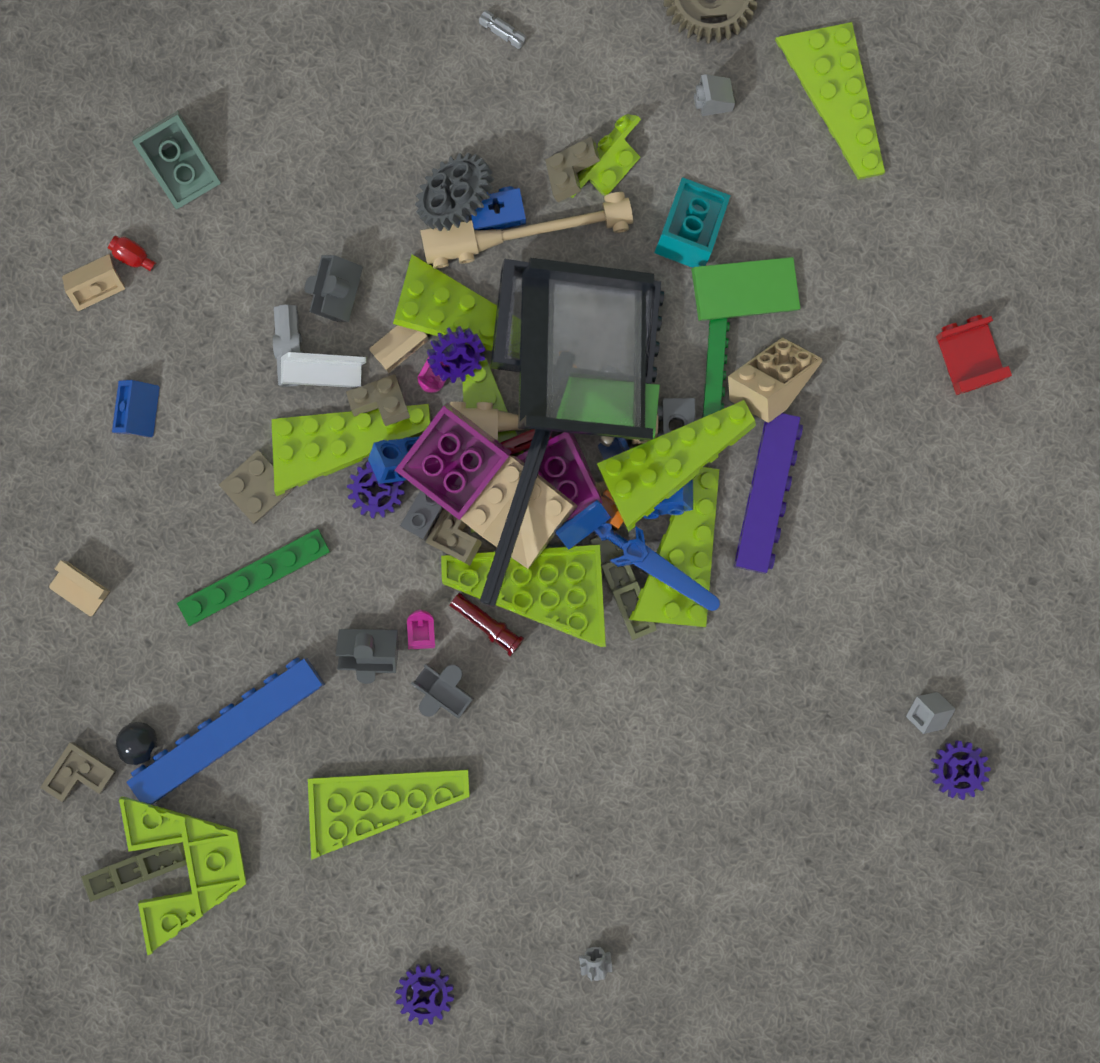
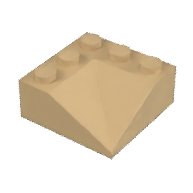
(544, 515)

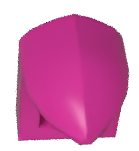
(428, 381)
(420, 630)

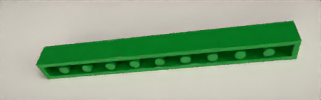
(715, 365)

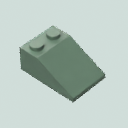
(176, 160)

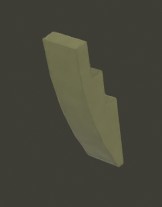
(623, 587)
(133, 870)

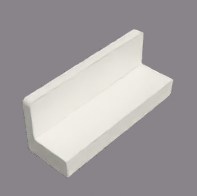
(321, 369)

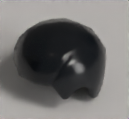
(136, 743)

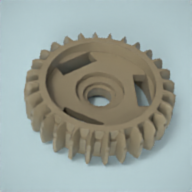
(692, 11)

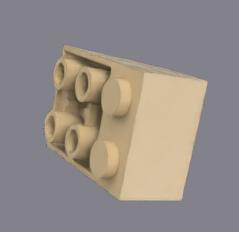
(773, 379)

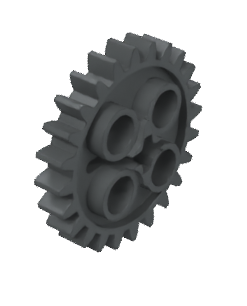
(454, 191)

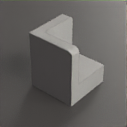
(930, 712)

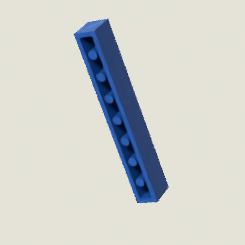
(226, 732)

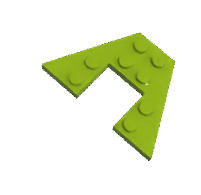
(212, 864)

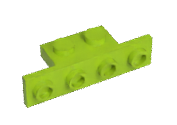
(615, 157)

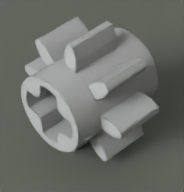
(595, 963)

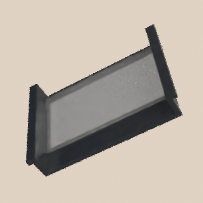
(583, 349)

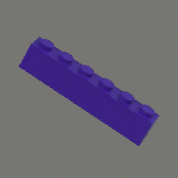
(766, 494)

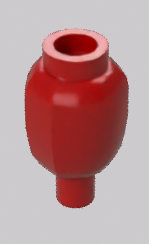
(130, 253)

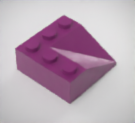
(453, 461)

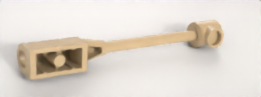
(467, 242)
(496, 421)

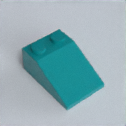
(692, 224)

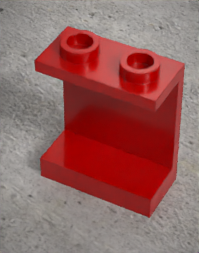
(971, 355)

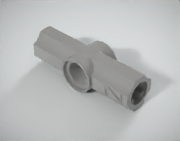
(286, 335)

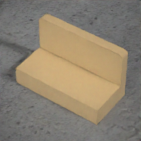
(92, 283)
(397, 346)
(78, 588)

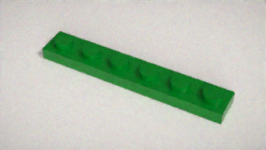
(253, 577)

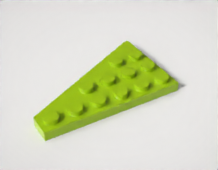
(557, 590)

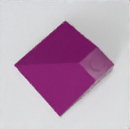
(568, 471)

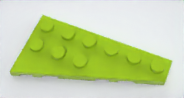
(834, 80)
(330, 442)
(664, 465)

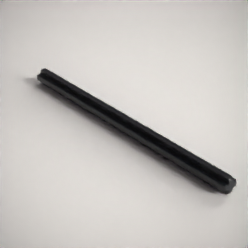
(515, 517)

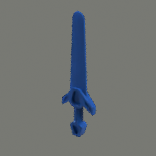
(648, 560)

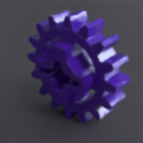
(454, 353)
(374, 502)
(968, 761)
(432, 1005)

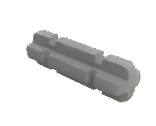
(502, 29)

